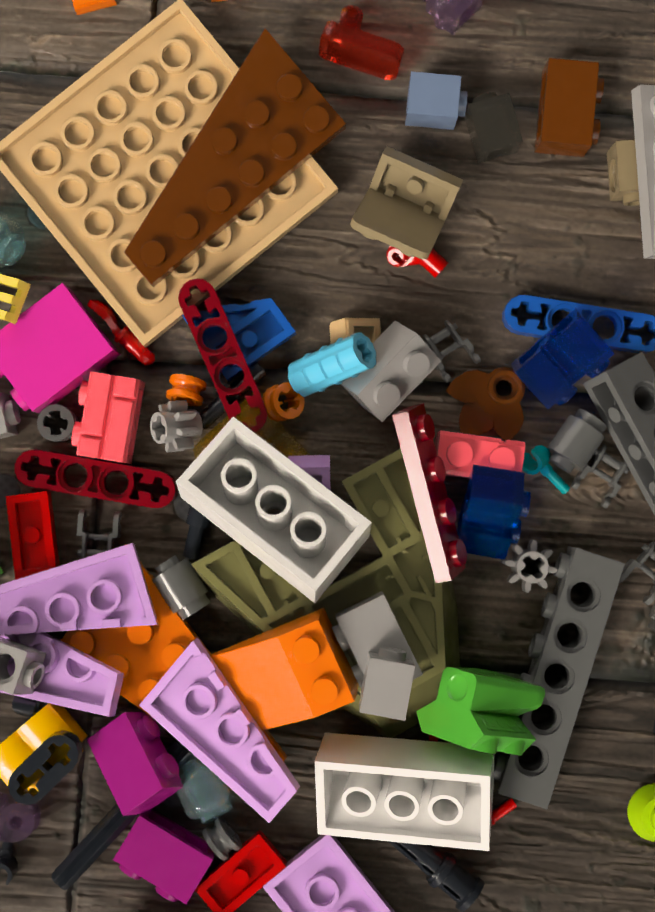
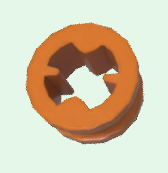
(186, 388)
(295, 402)

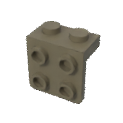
(406, 204)

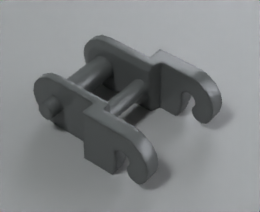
(450, 329)
(620, 467)
(86, 536)
(648, 551)

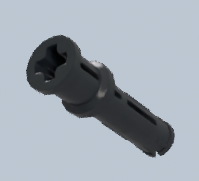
(443, 872)

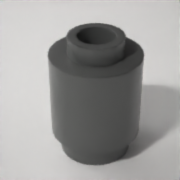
(576, 441)
(181, 587)

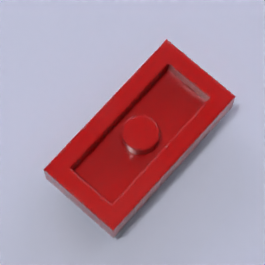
(32, 533)
(241, 874)

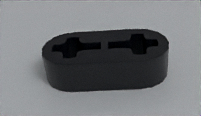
(52, 774)

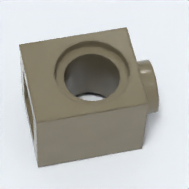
(623, 173)

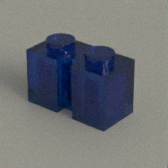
(562, 359)
(492, 511)

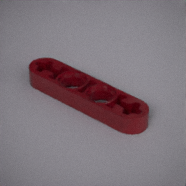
(227, 355)
(96, 478)

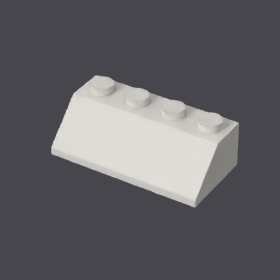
(404, 791)

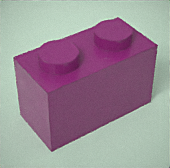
(135, 762)
(164, 856)

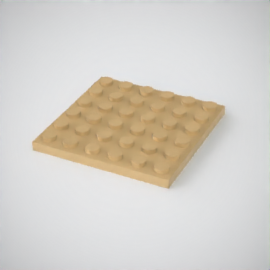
(110, 147)

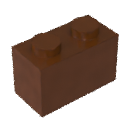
(568, 107)

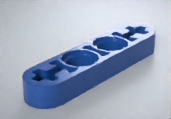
(589, 312)

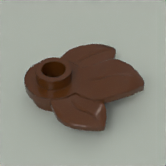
(484, 406)

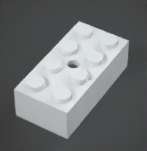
(245, 478)

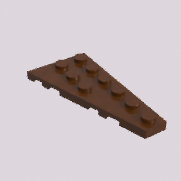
(249, 145)

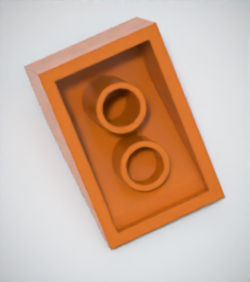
(290, 672)

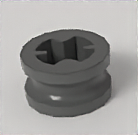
(49, 433)
(222, 838)

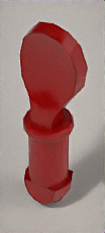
(123, 336)

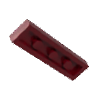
(426, 479)

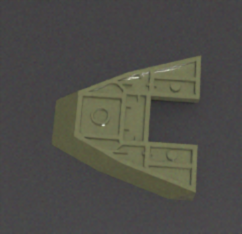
(403, 574)

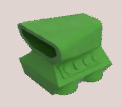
(481, 710)

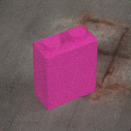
(52, 350)

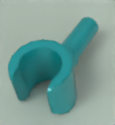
(542, 464)

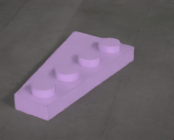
(79, 595)
(71, 676)
(216, 727)

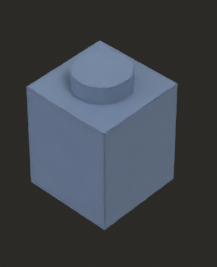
(434, 100)

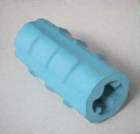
(332, 364)

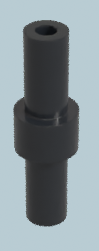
(216, 408)
(196, 532)

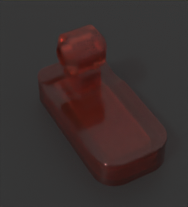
(359, 50)

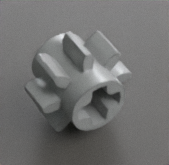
(176, 426)
(541, 567)

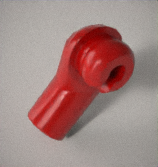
(434, 264)

